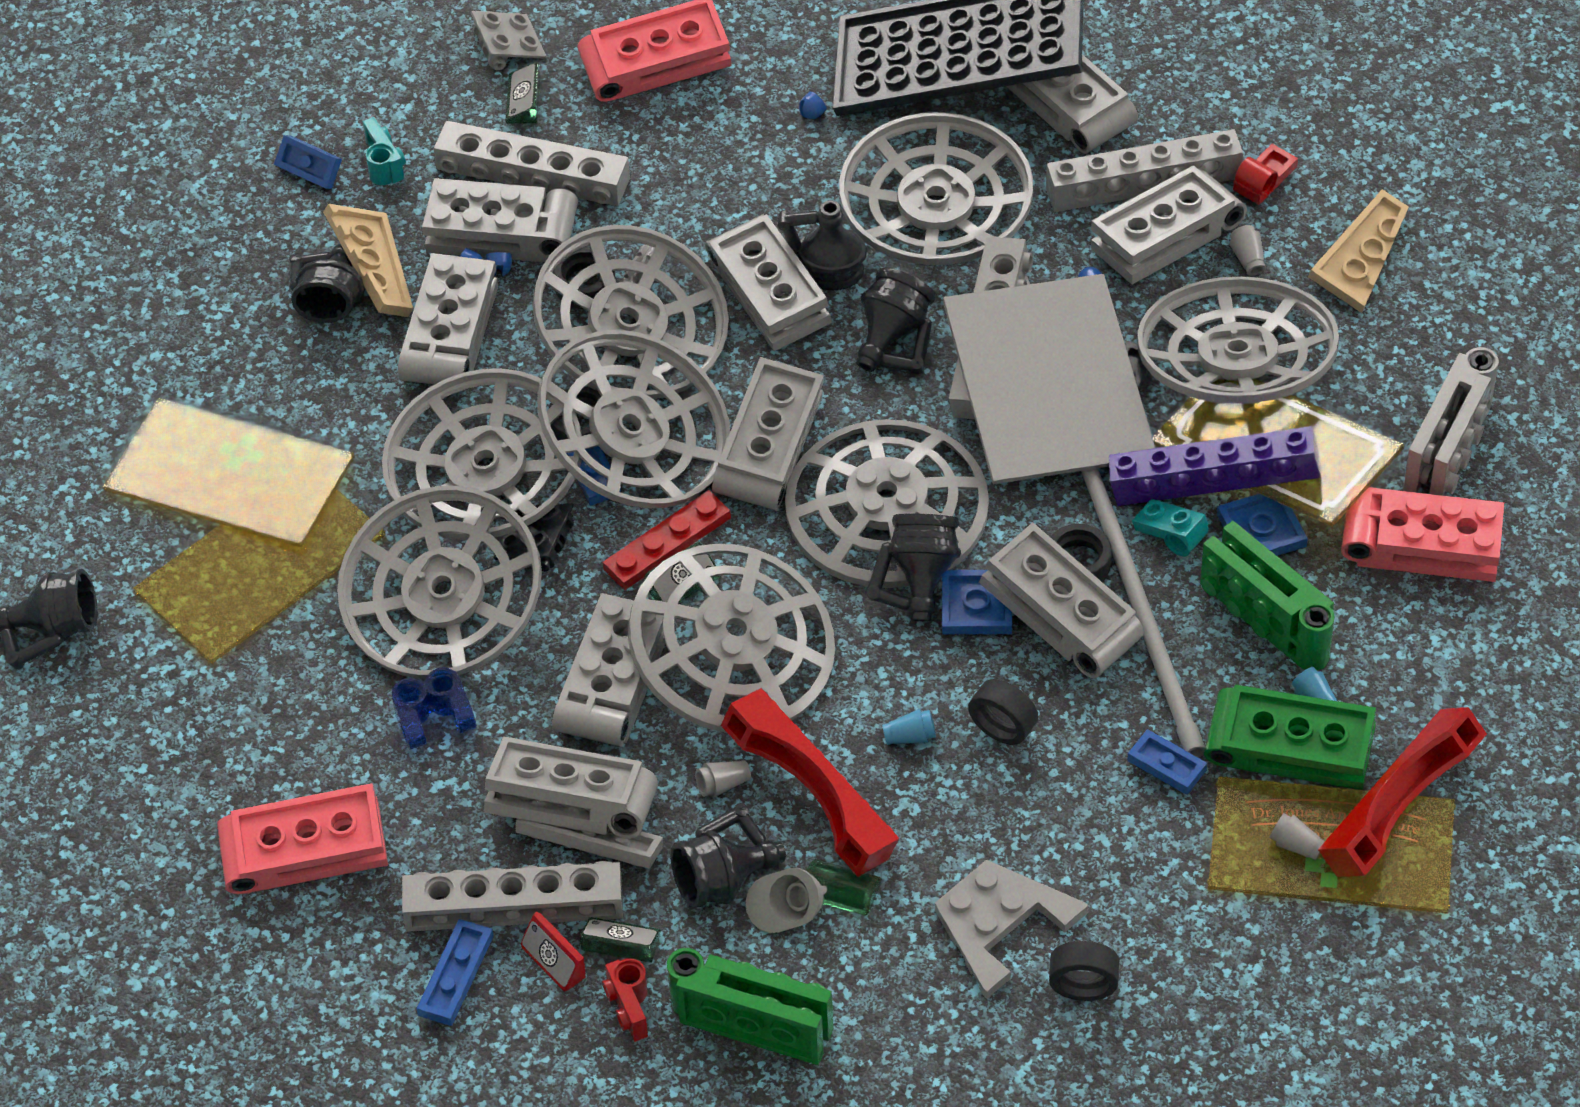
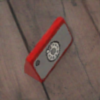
(553, 953)

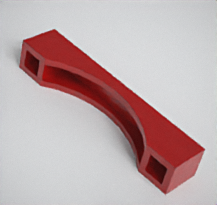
(767, 731)
(1364, 832)

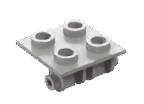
(506, 36)

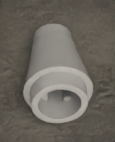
(1248, 248)
(721, 776)
(1296, 837)

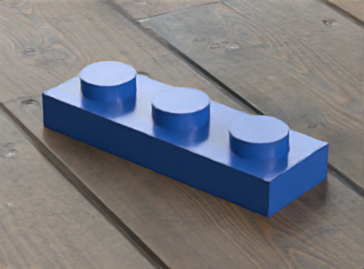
(455, 972)

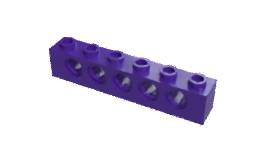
(1214, 466)

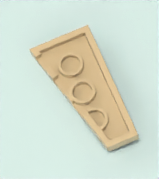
(1360, 252)
(373, 253)

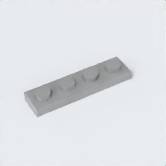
(637, 851)

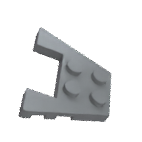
(989, 907)

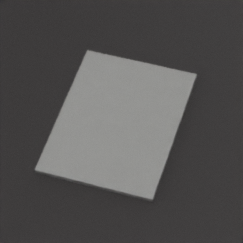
(1047, 377)

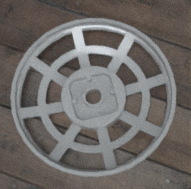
(935, 180)
(631, 299)
(1256, 342)
(635, 408)
(480, 443)
(871, 508)
(434, 567)
(720, 646)

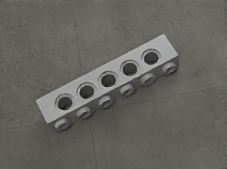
(531, 162)
(1137, 169)
(1001, 266)
(498, 909)

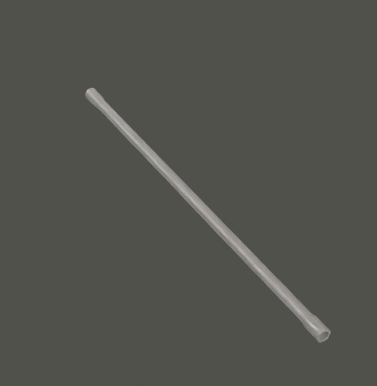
(1186, 727)

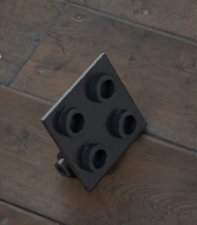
(548, 532)

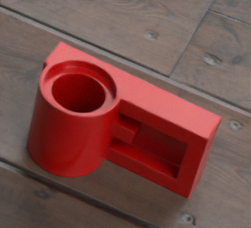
(1262, 176)
(628, 995)

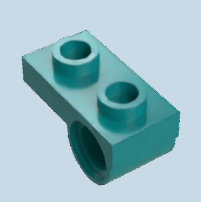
(382, 159)
(1178, 526)

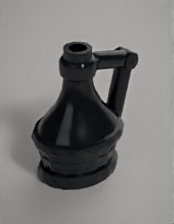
(829, 252)
(324, 285)
(895, 308)
(923, 550)
(56, 608)
(715, 867)

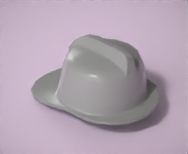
(784, 900)

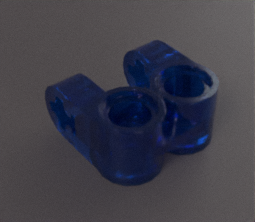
(429, 698)

